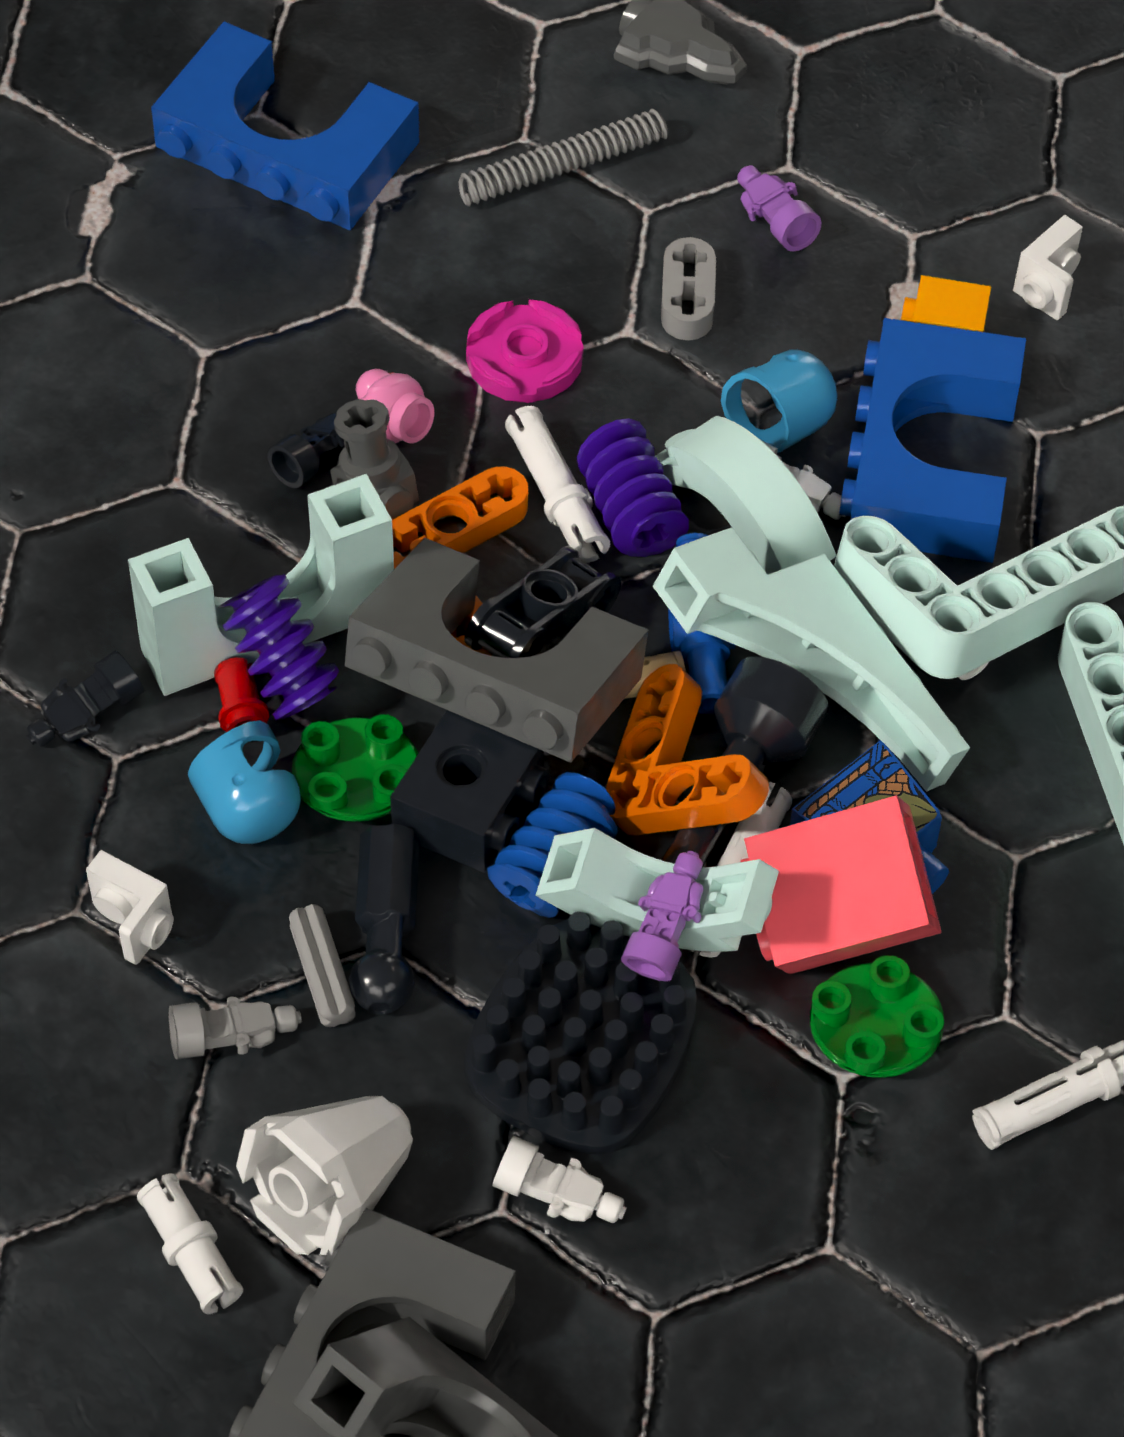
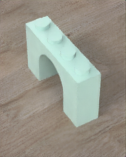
(342, 566)

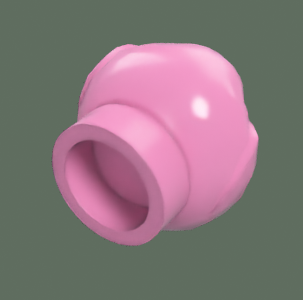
(404, 398)

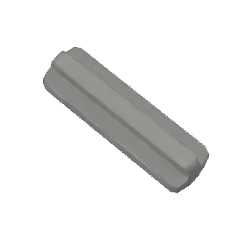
(322, 965)

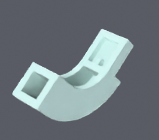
(749, 490)
(607, 879)

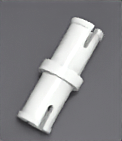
(189, 1243)

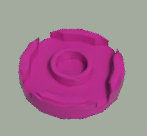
(524, 351)

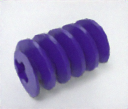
(631, 489)
(280, 646)

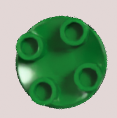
(352, 766)
(877, 1018)

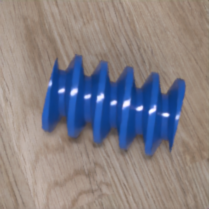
(569, 807)

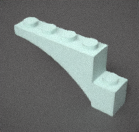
(820, 629)

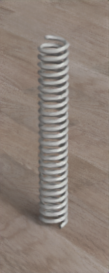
(564, 160)

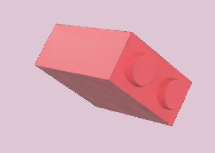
(844, 886)

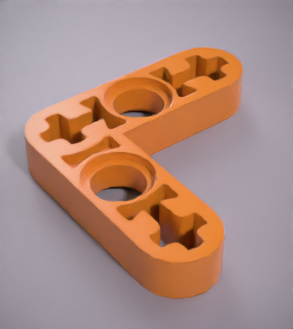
(466, 502)
(648, 788)

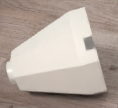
(323, 1167)

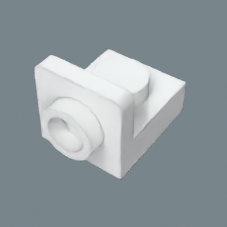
(1047, 268)
(133, 901)

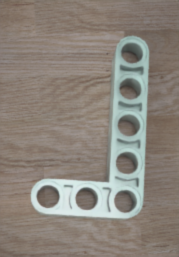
(966, 625)
(1088, 676)

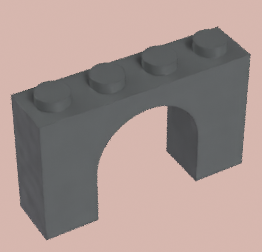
(541, 700)
(373, 1280)
(407, 1385)

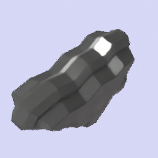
(676, 40)

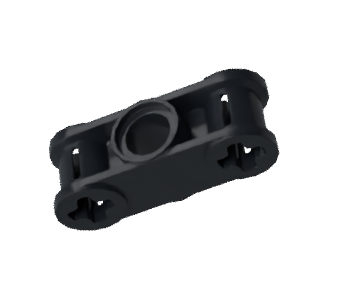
(541, 607)

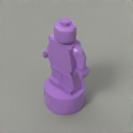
(768, 196)
(671, 903)

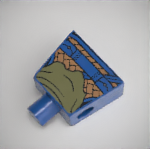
(872, 778)

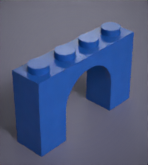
(324, 174)
(921, 373)

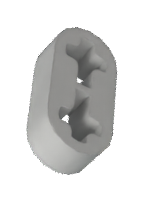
(679, 287)

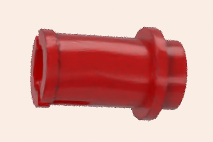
(238, 694)

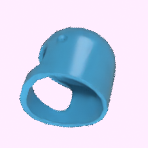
(800, 390)
(241, 799)

